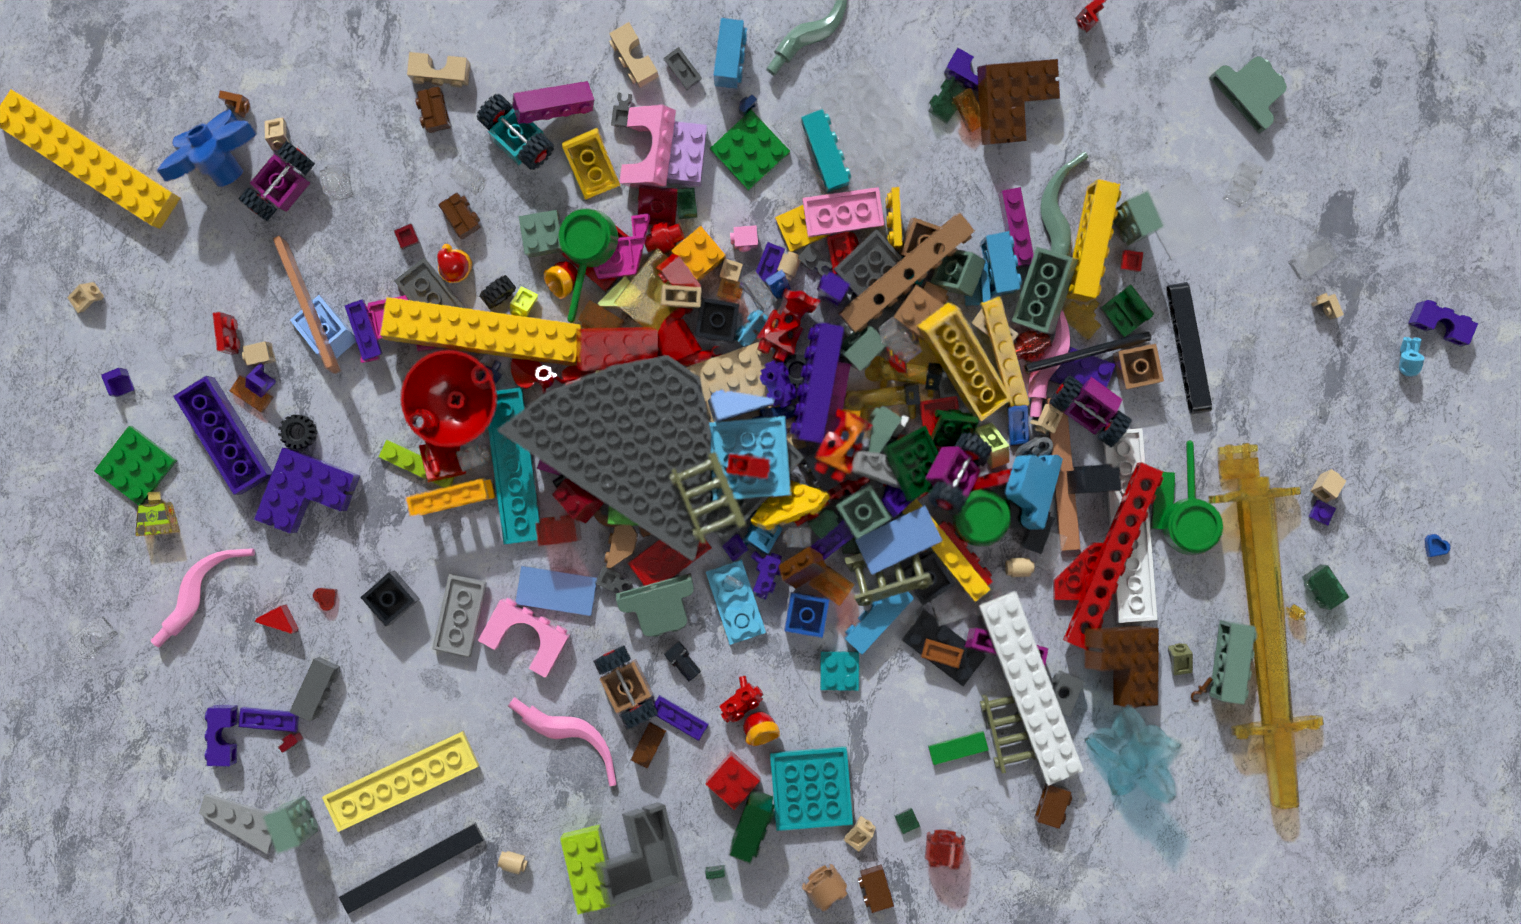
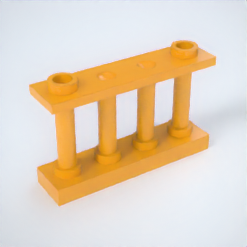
(450, 497)

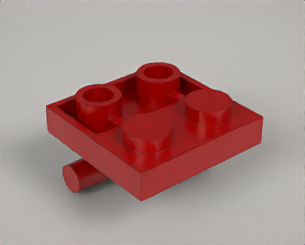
(440, 461)

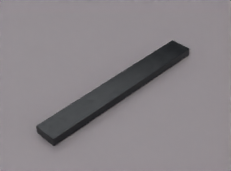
(411, 868)

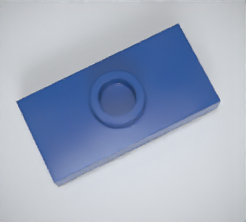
(1018, 424)

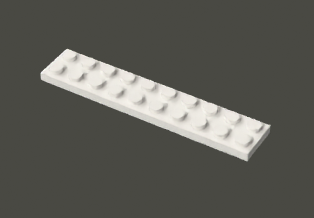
(1136, 587)
(1031, 688)

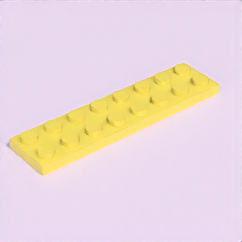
(400, 781)

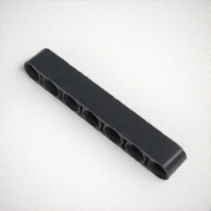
(1189, 348)

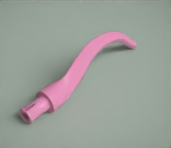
(1039, 379)
(189, 594)
(565, 727)

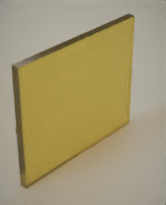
(643, 294)

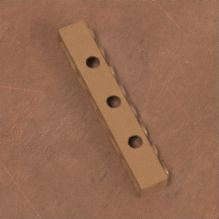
(893, 282)

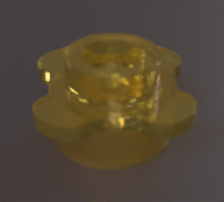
(1296, 612)

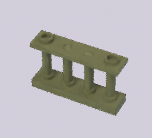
(726, 500)
(857, 564)
(1000, 761)

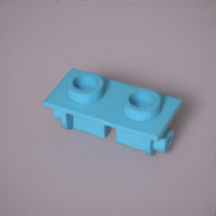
(746, 333)

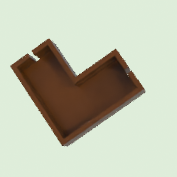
(1003, 93)
(1134, 659)

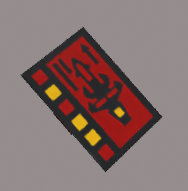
(896, 362)

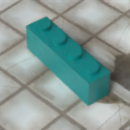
(825, 151)

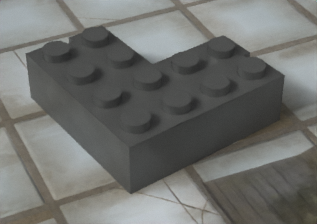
(650, 863)

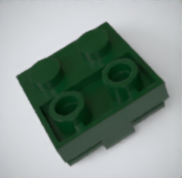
(1126, 311)
(951, 426)

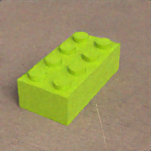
(581, 852)

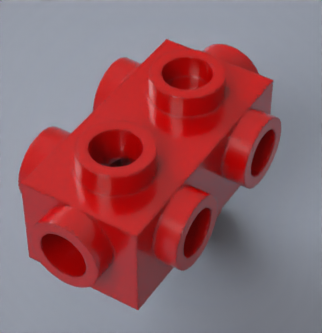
(744, 699)

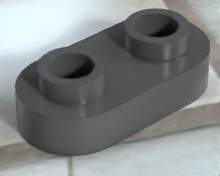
(1032, 446)

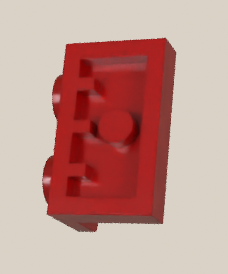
(1088, 16)
(841, 246)

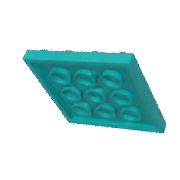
(811, 788)

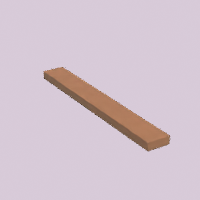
(307, 305)
(1065, 502)

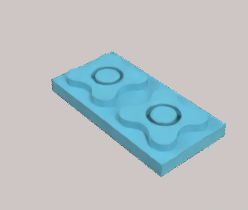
(736, 607)

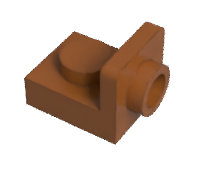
(236, 101)

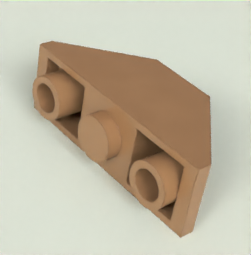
(622, 544)

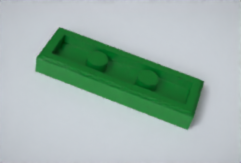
(1163, 499)
(958, 747)

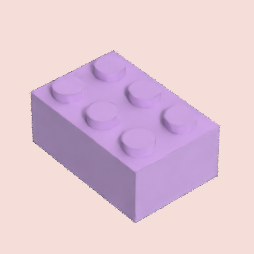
(687, 154)

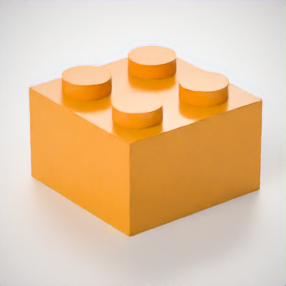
(699, 253)

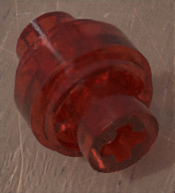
(1031, 345)

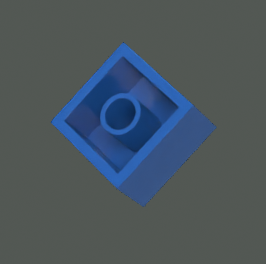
(806, 614)

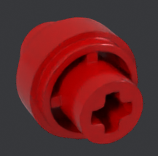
(663, 237)

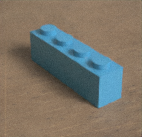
(876, 620)

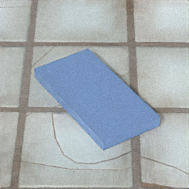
(898, 540)
(556, 590)

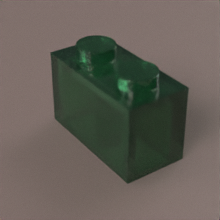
(824, 523)
(1325, 587)

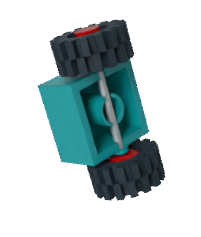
(522, 141)

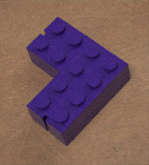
(297, 481)

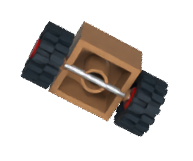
(626, 687)

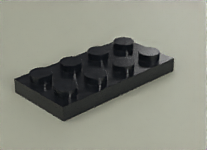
(927, 628)

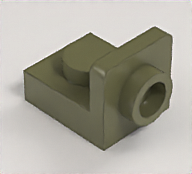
(1181, 659)

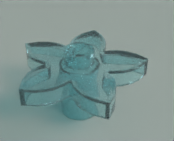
(1137, 756)

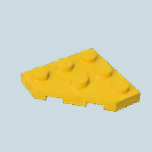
(789, 507)

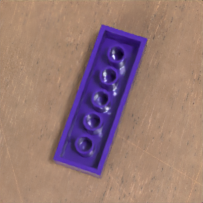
(817, 382)
(223, 435)

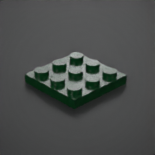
(912, 460)

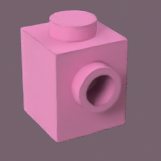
(744, 238)

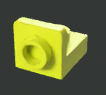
(523, 302)

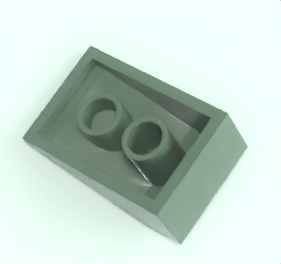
(883, 426)

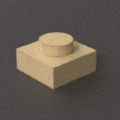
(731, 270)

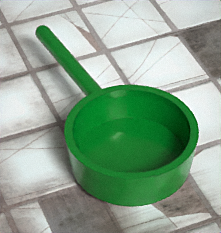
(589, 241)
(982, 519)
(1191, 523)

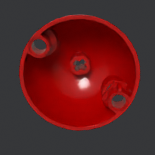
(432, 392)

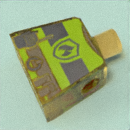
(156, 517)

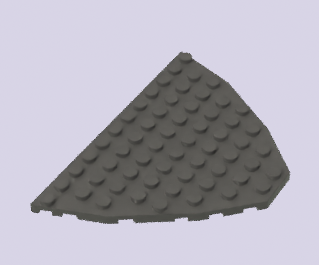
(623, 437)

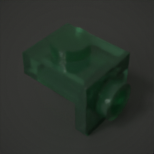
(686, 203)

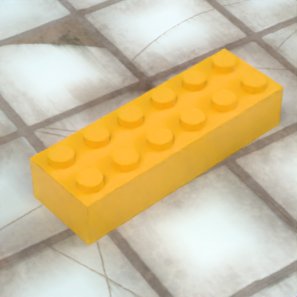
(1093, 238)
(964, 361)

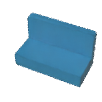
(982, 290)

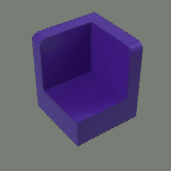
(258, 381)
(118, 382)

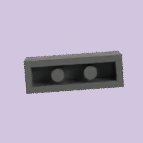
(315, 689)

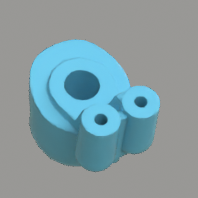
(1411, 360)

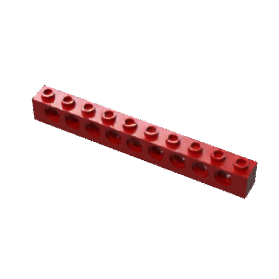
(1111, 544)

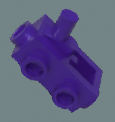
(779, 386)
(768, 569)

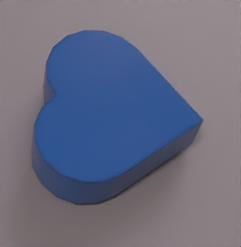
(1436, 546)

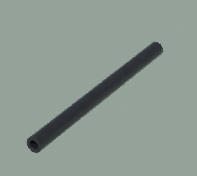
(1087, 352)

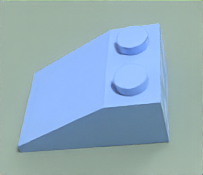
(336, 330)
(732, 404)

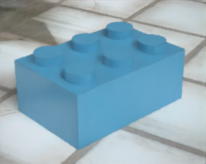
(730, 53)
(1001, 264)

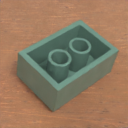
(1138, 218)
(291, 824)

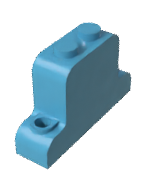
(1033, 486)

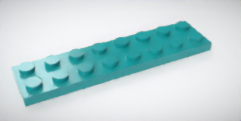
(513, 473)

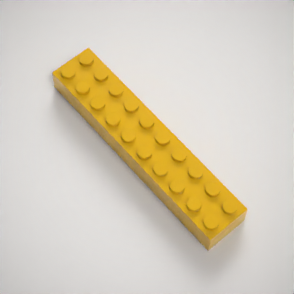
(86, 160)
(479, 331)

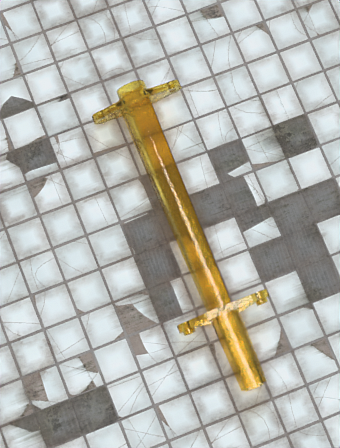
(1266, 610)

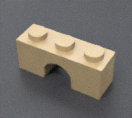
(641, 70)
(454, 73)

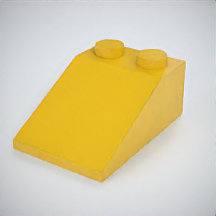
(591, 163)

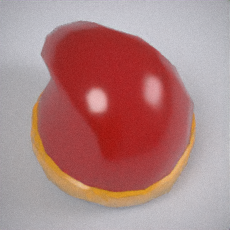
(453, 264)
(561, 278)
(760, 729)

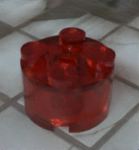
(945, 849)

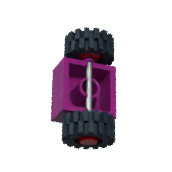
(278, 182)
(1092, 407)
(956, 472)

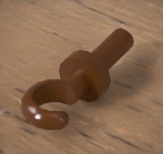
(1201, 689)

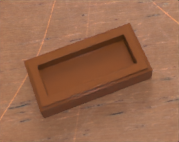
(942, 653)

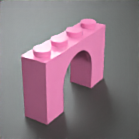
(654, 168)
(551, 637)

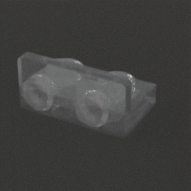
(758, 291)

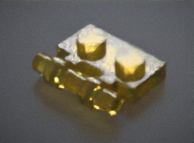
(1238, 468)

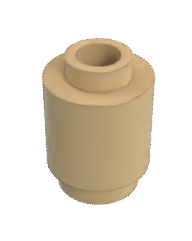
(789, 264)
(1019, 567)
(512, 862)

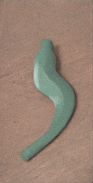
(806, 34)
(1051, 214)

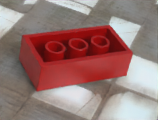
(614, 346)

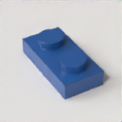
(777, 284)

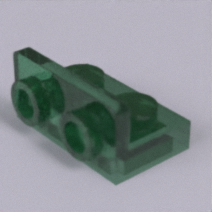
(943, 104)

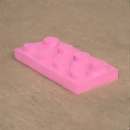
(843, 212)

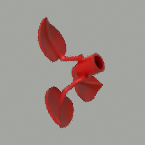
(528, 372)

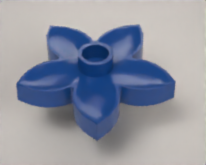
(208, 150)

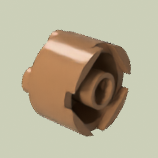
(825, 887)

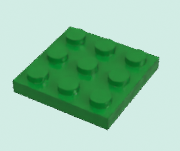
(749, 150)
(135, 465)

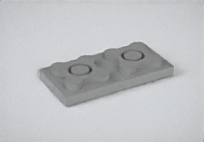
(459, 615)

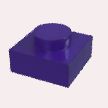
(1322, 512)
(735, 547)

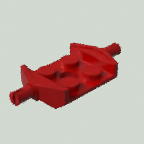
(836, 492)

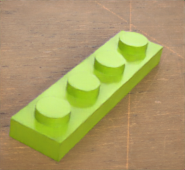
(408, 460)

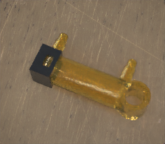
(918, 374)
(886, 396)

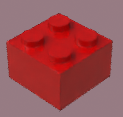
(732, 780)

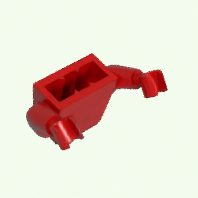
(679, 342)

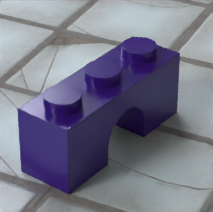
(960, 68)
(832, 289)
(1458, 328)
(218, 750)

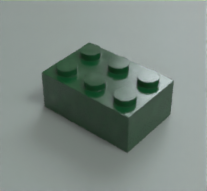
(752, 826)

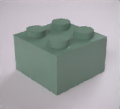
(540, 233)
(959, 272)
(861, 348)
(862, 512)

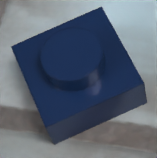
(747, 104)

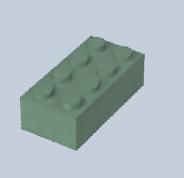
(1045, 290)
(1232, 662)

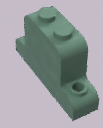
(1251, 90)
(658, 604)

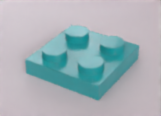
(839, 670)

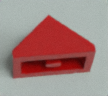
(280, 619)

